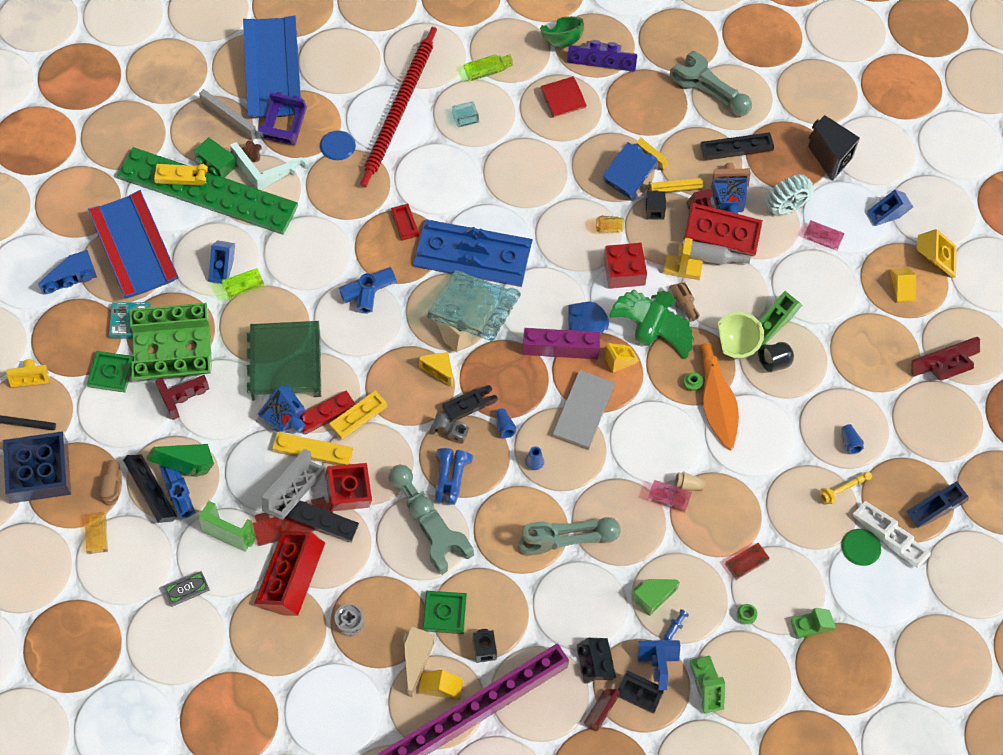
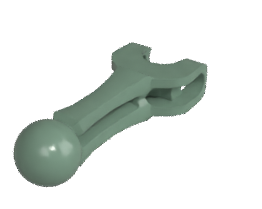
(700, 76)
(548, 534)

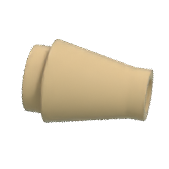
(689, 482)

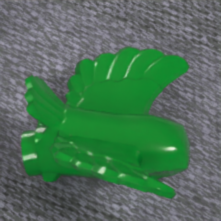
(655, 319)

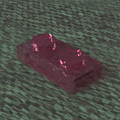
(823, 235)
(669, 496)

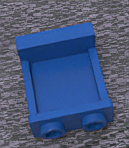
(630, 170)

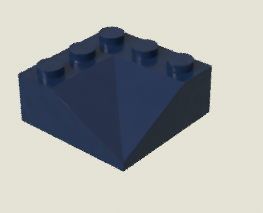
(36, 467)

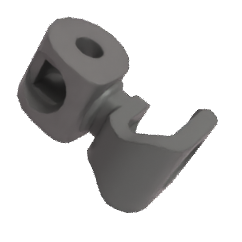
(456, 431)

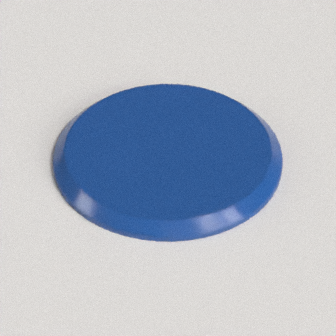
(337, 145)

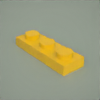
(358, 415)

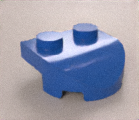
(587, 317)

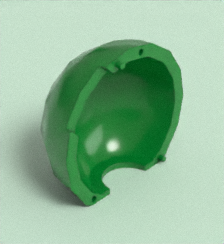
(565, 33)

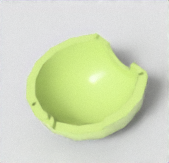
(740, 334)

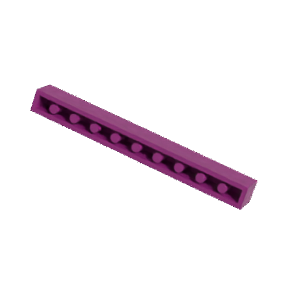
(482, 704)

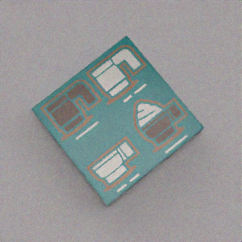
(120, 319)

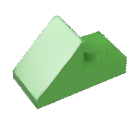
(814, 623)

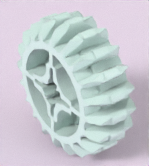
(789, 194)

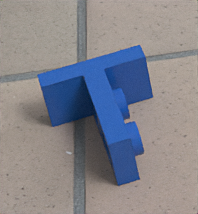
(658, 653)

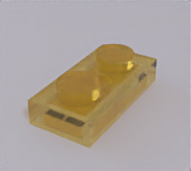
(96, 533)

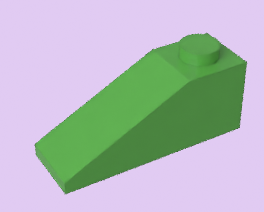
(779, 315)

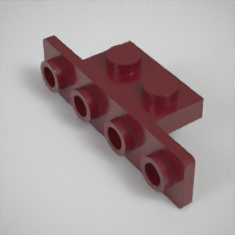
(948, 361)

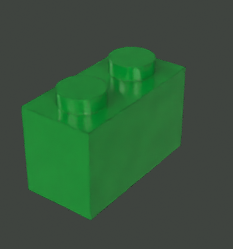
(215, 157)

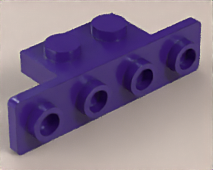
(602, 55)

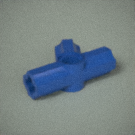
(367, 294)
(178, 492)

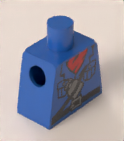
(730, 194)
(283, 410)

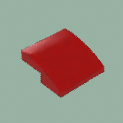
(563, 96)

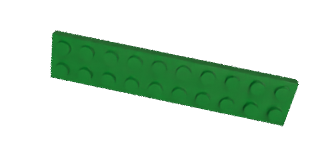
(217, 194)

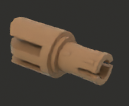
(684, 300)
(110, 483)

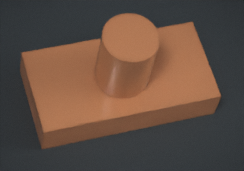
(730, 172)

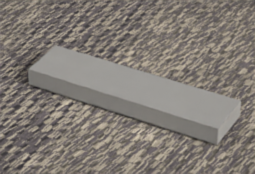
(228, 115)

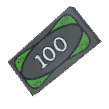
(186, 588)

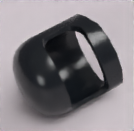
(781, 355)

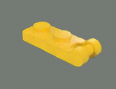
(180, 174)

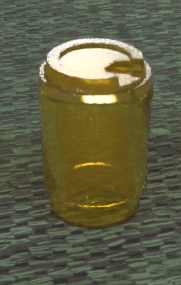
(609, 224)

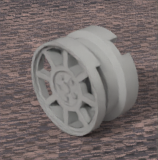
(349, 619)

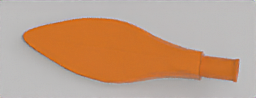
(719, 400)

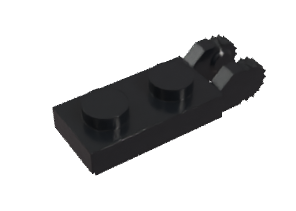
(468, 403)

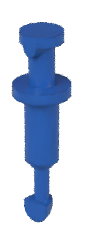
(676, 624)

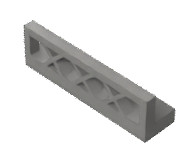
(287, 484)

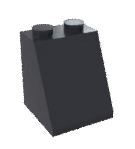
(832, 145)

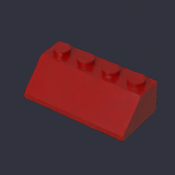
(290, 572)

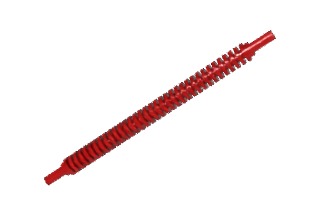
(398, 107)

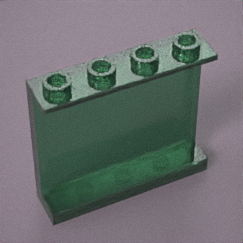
(284, 356)

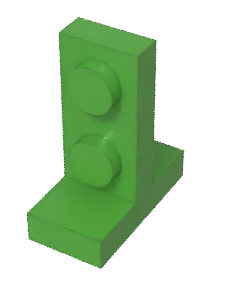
(710, 685)

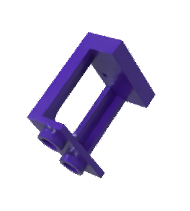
(279, 100)

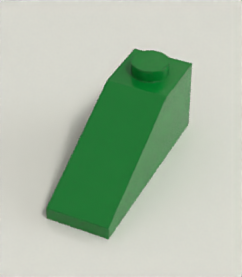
(188, 459)

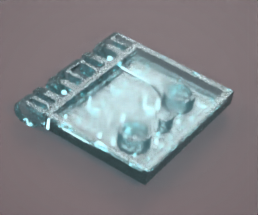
(473, 305)

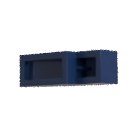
(938, 504)

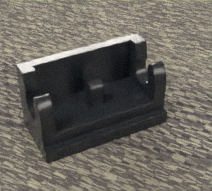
(640, 692)

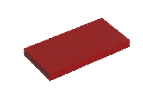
(723, 228)

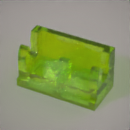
(242, 283)

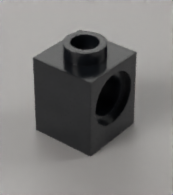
(655, 205)
(484, 654)

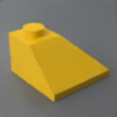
(938, 250)

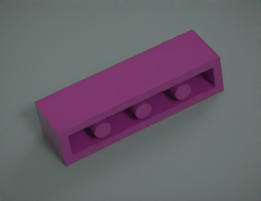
(561, 343)

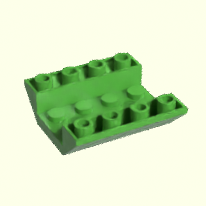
(171, 331)

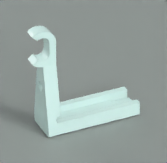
(269, 176)

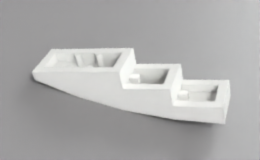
(890, 534)

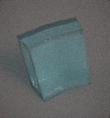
(465, 114)

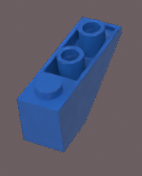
(72, 270)

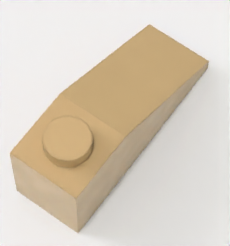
(418, 648)

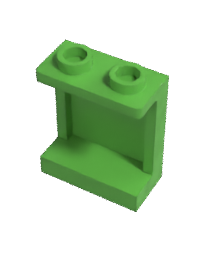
(224, 531)

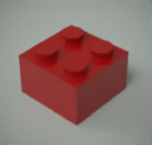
(625, 265)
(348, 487)

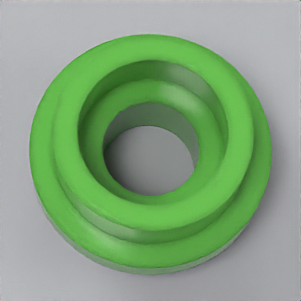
(693, 385)
(747, 608)

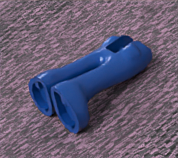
(443, 485)

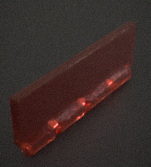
(269, 529)

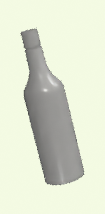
(715, 254)

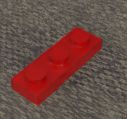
(326, 411)

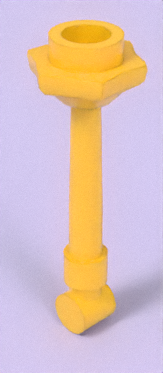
(828, 495)

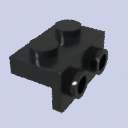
(595, 659)

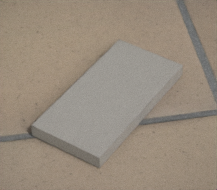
(584, 409)

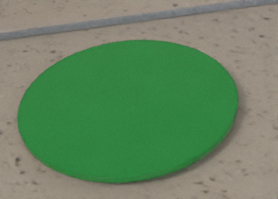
(861, 547)

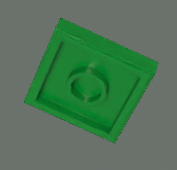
(110, 371)
(444, 612)

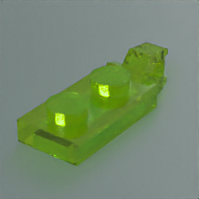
(487, 66)

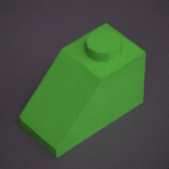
(654, 593)

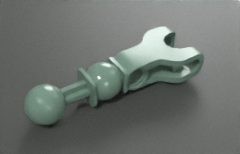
(435, 529)

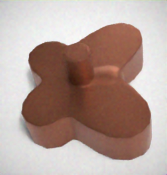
(252, 150)

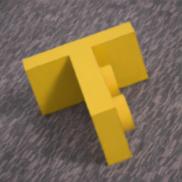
(682, 265)

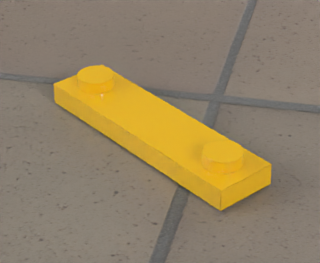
(320, 450)

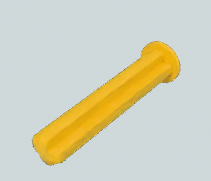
(677, 185)

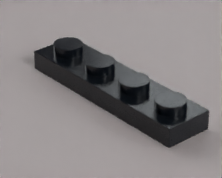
(737, 146)
(149, 488)
(322, 520)

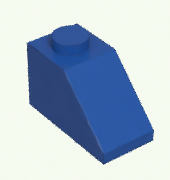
(890, 208)
(221, 261)

